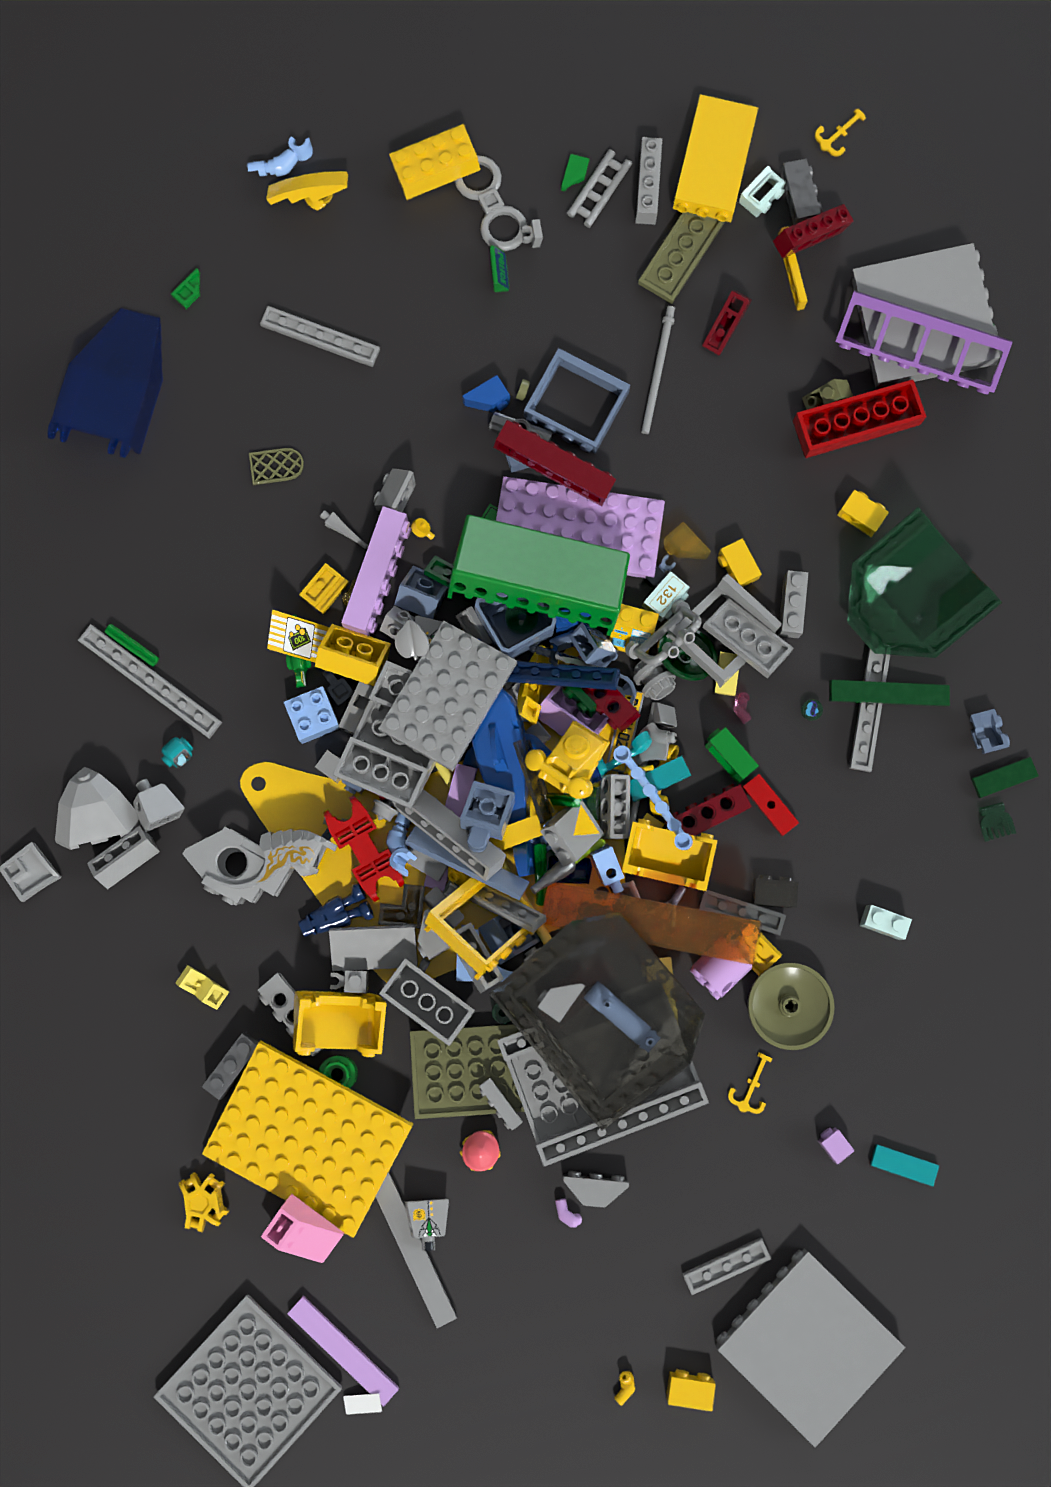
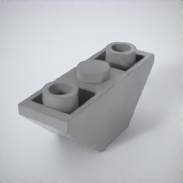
(595, 1189)

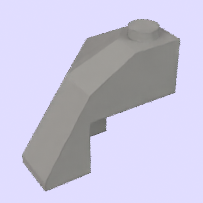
(92, 811)

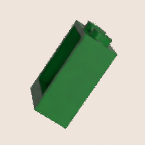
(730, 754)

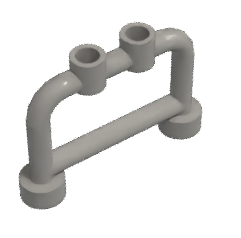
(680, 610)

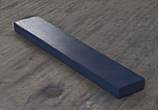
(565, 675)

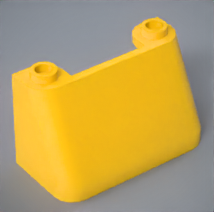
(655, 856)
(338, 1021)

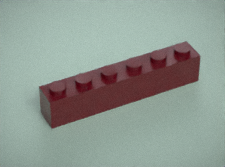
(554, 462)

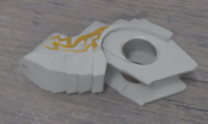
(267, 863)

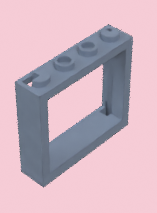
(590, 373)

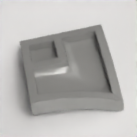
(29, 872)

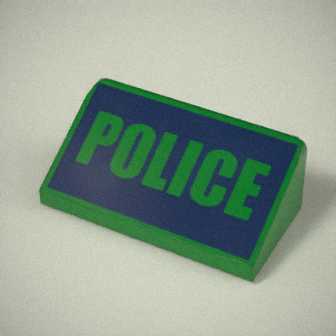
(499, 269)

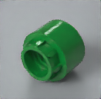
(345, 1064)

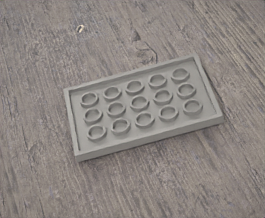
(448, 696)

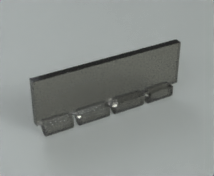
(535, 785)

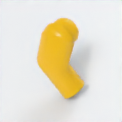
(627, 1387)

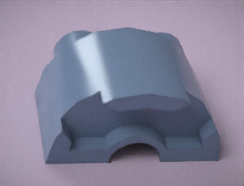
(987, 731)

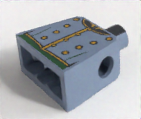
(593, 646)

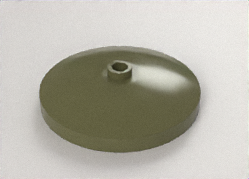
(810, 1011)

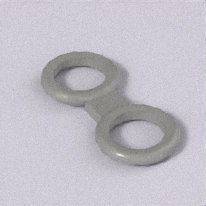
(493, 206)

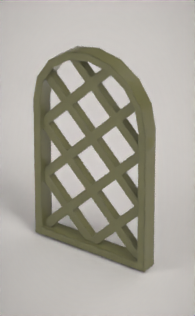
(273, 459)

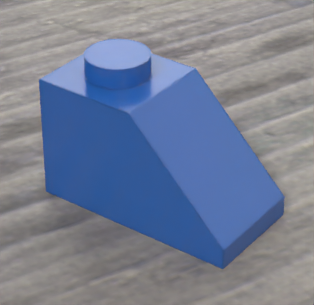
(488, 396)

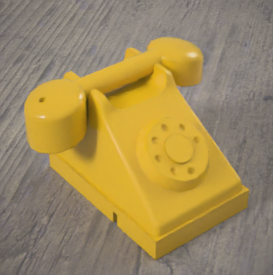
(571, 761)

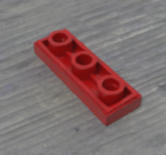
(761, 794)

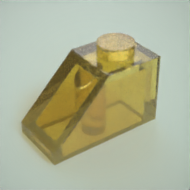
(685, 544)

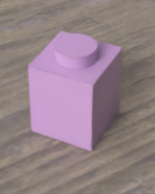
(835, 1145)

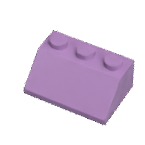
(559, 712)

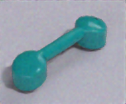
(639, 745)

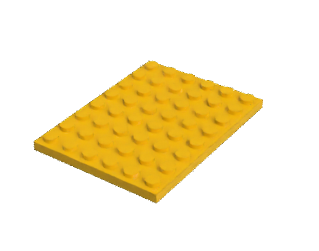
(307, 1137)

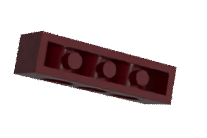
(813, 231)
(623, 716)
(738, 804)

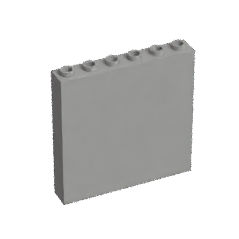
(935, 283)
(809, 1346)

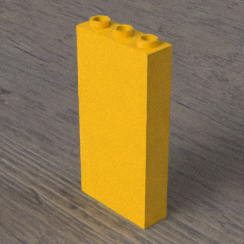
(715, 158)

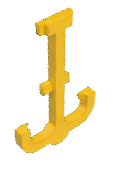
(825, 145)
(743, 1105)

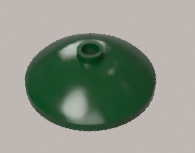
(683, 664)

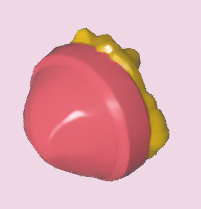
(480, 1151)

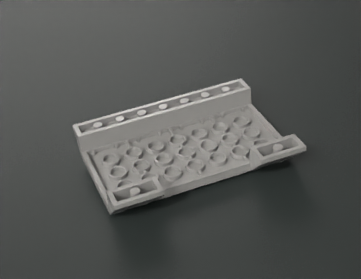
(561, 1122)

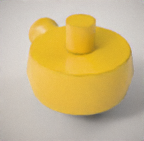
(421, 528)

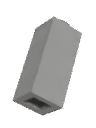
(356, 708)

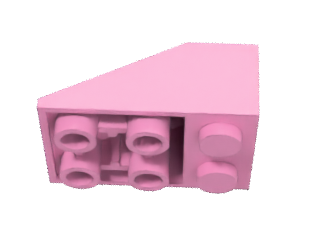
(302, 1231)

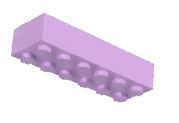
(376, 572)

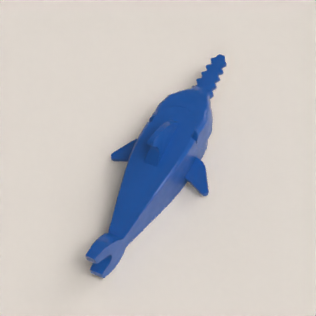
(500, 767)

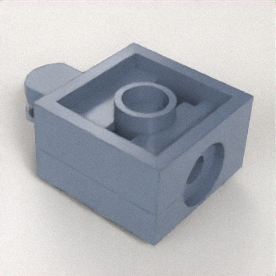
(486, 814)

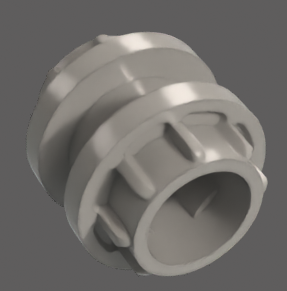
(655, 680)

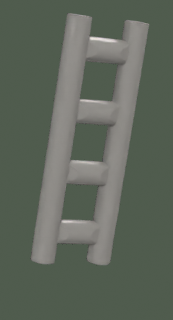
(588, 192)

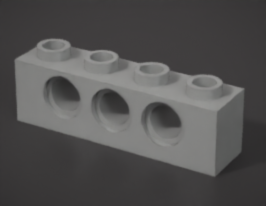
(648, 180)
(268, 994)

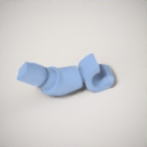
(284, 162)
(396, 844)

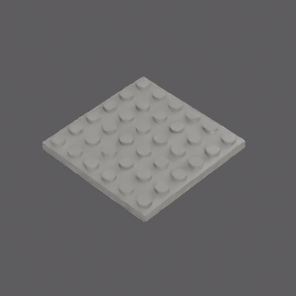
(248, 1392)

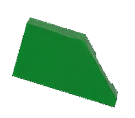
(575, 171)
(188, 290)

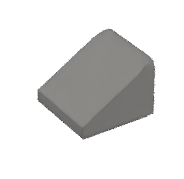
(664, 715)

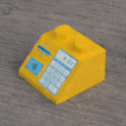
(633, 625)

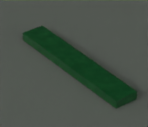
(889, 693)

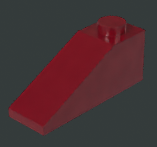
(727, 322)

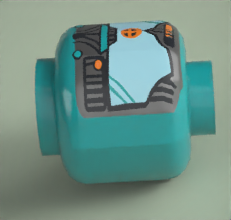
(176, 752)

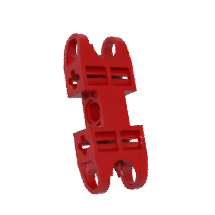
(363, 848)

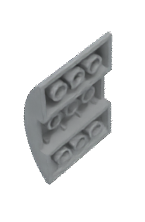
(378, 760)

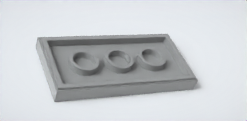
(748, 637)
(372, 947)

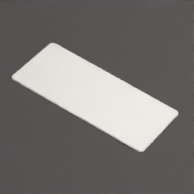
(362, 1403)

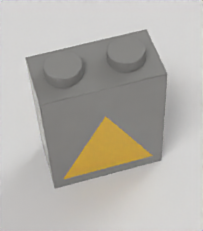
(572, 833)

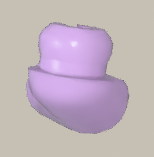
(566, 1216)

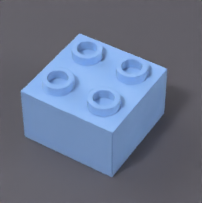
(312, 715)

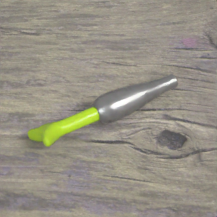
(559, 871)

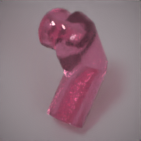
(740, 707)

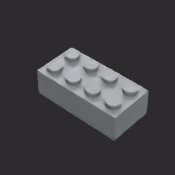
(427, 1002)

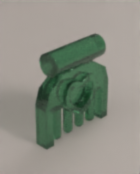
(995, 818)

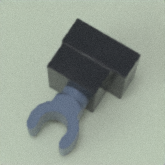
(659, 575)

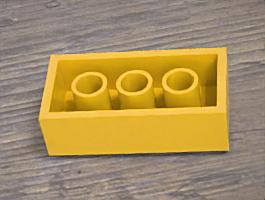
(435, 161)

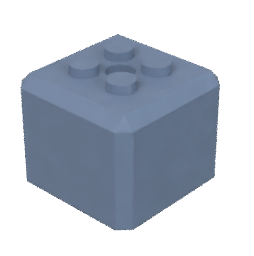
(503, 639)

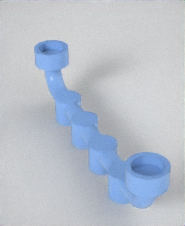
(682, 840)

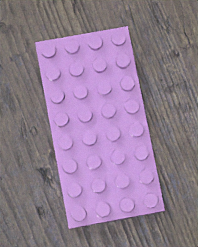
(619, 524)

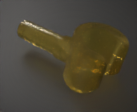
(346, 596)

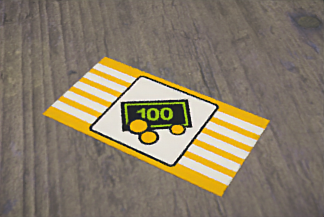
(295, 636)

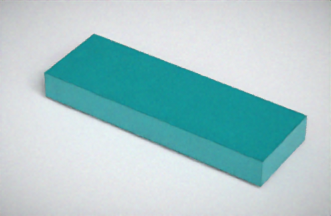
(661, 777)
(904, 1165)

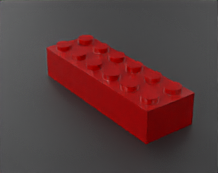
(859, 418)

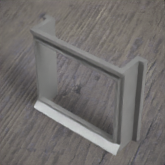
(729, 589)

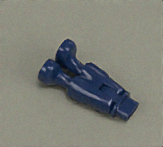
(334, 913)

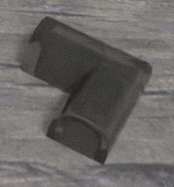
(409, 912)

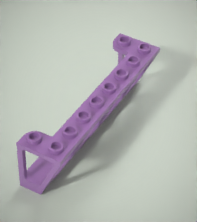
(930, 322)

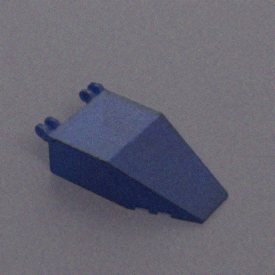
(113, 383)

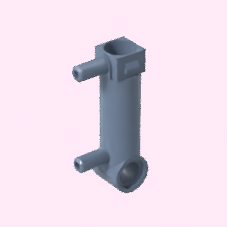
(622, 1016)

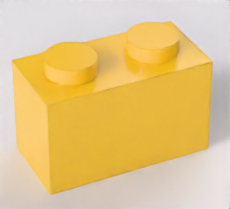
(863, 513)
(739, 563)
(690, 1390)

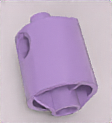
(718, 974)

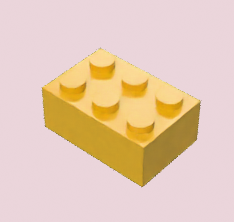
(352, 654)

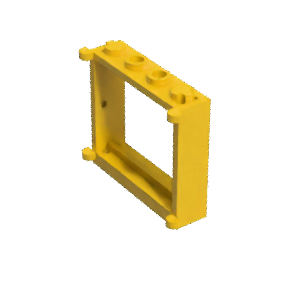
(436, 922)

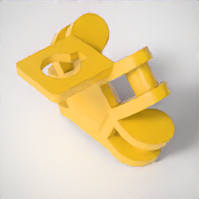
(201, 1202)

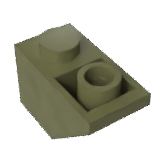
(828, 393)

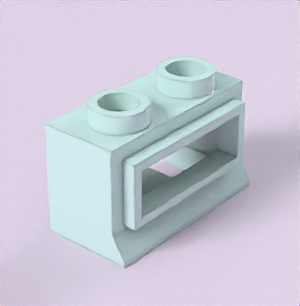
(757, 207)

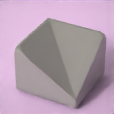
(539, 731)

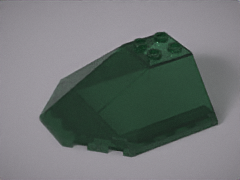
(915, 592)

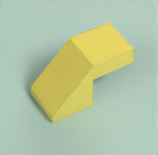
(202, 987)

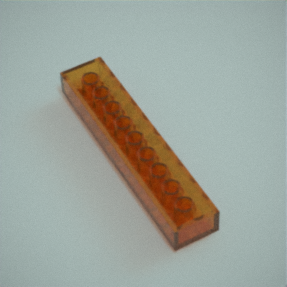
(659, 923)

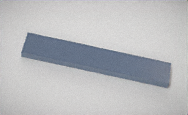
(502, 880)

